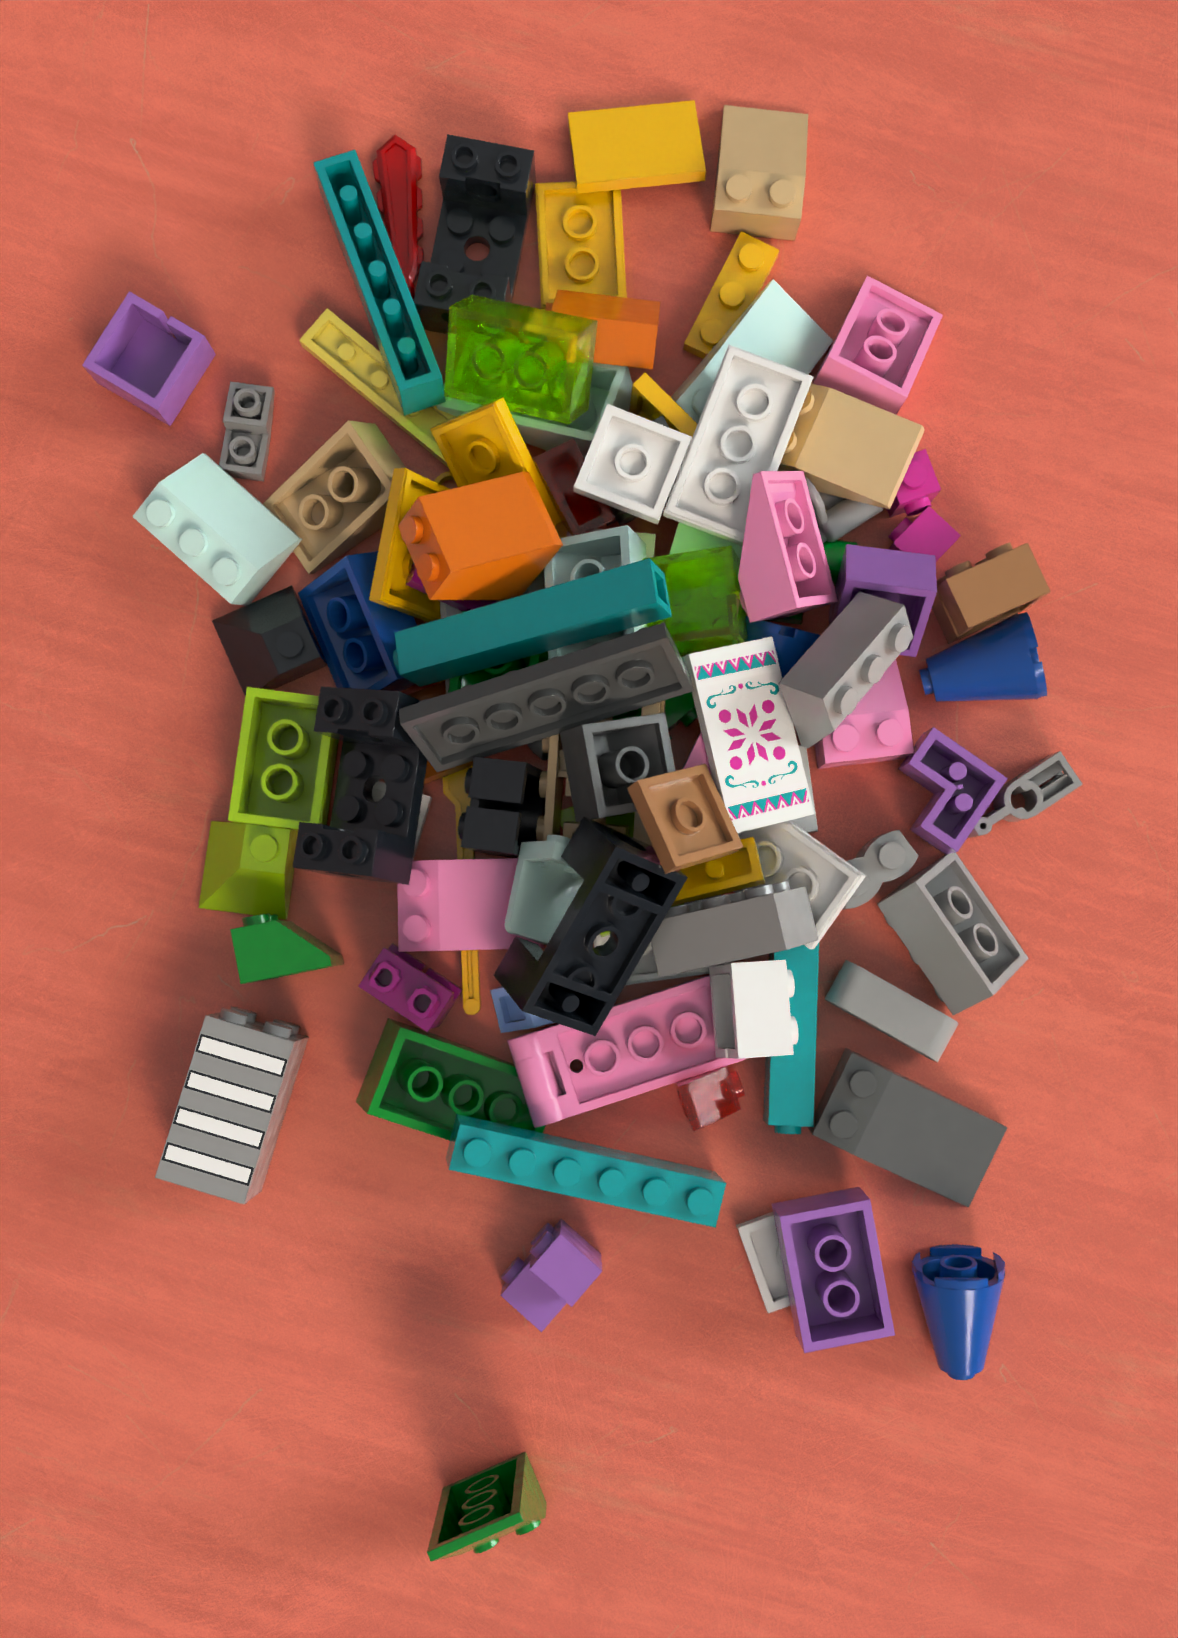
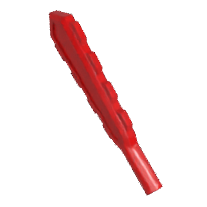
(400, 199)

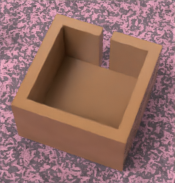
(989, 591)

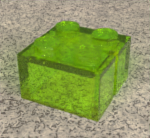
(703, 599)

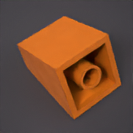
(480, 539)

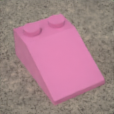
(879, 347)
(782, 550)
(874, 730)
(456, 905)

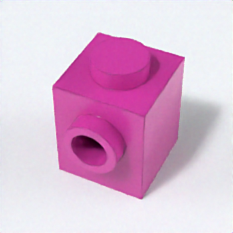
(917, 488)
(926, 535)

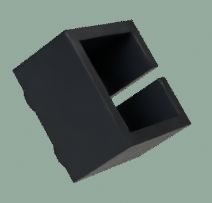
(501, 806)

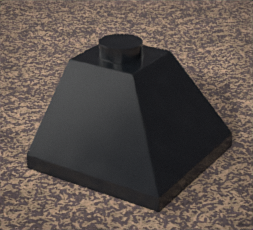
(270, 641)

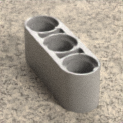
(891, 1011)

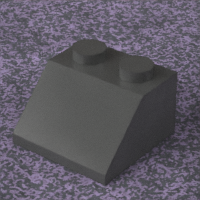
(609, 758)

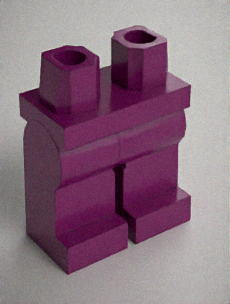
(401, 985)

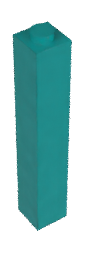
(533, 623)
(791, 1078)

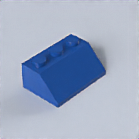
(353, 630)

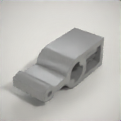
(1035, 797)

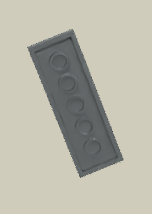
(548, 698)

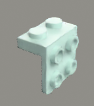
(541, 889)

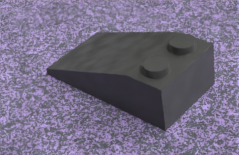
(906, 1128)

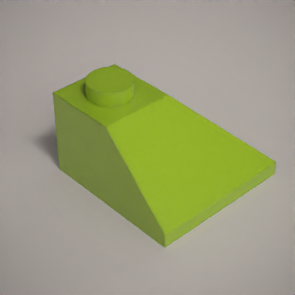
(248, 869)

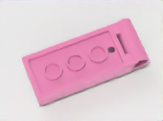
(635, 1051)

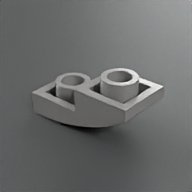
(248, 430)

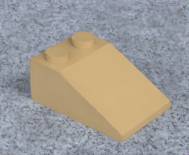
(760, 173)
(851, 447)
(337, 494)

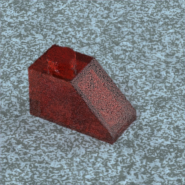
(559, 472)
(710, 1096)

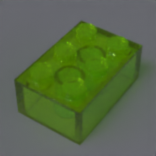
(520, 353)

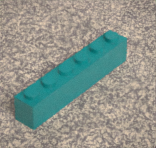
(380, 282)
(585, 1171)

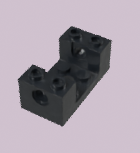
(484, 202)
(364, 835)
(620, 894)

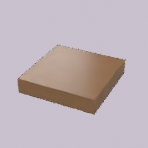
(685, 818)

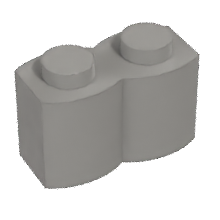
(881, 861)

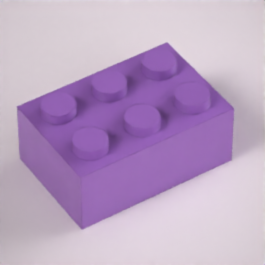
(833, 1269)

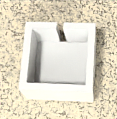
(753, 1009)

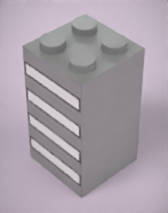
(232, 1105)

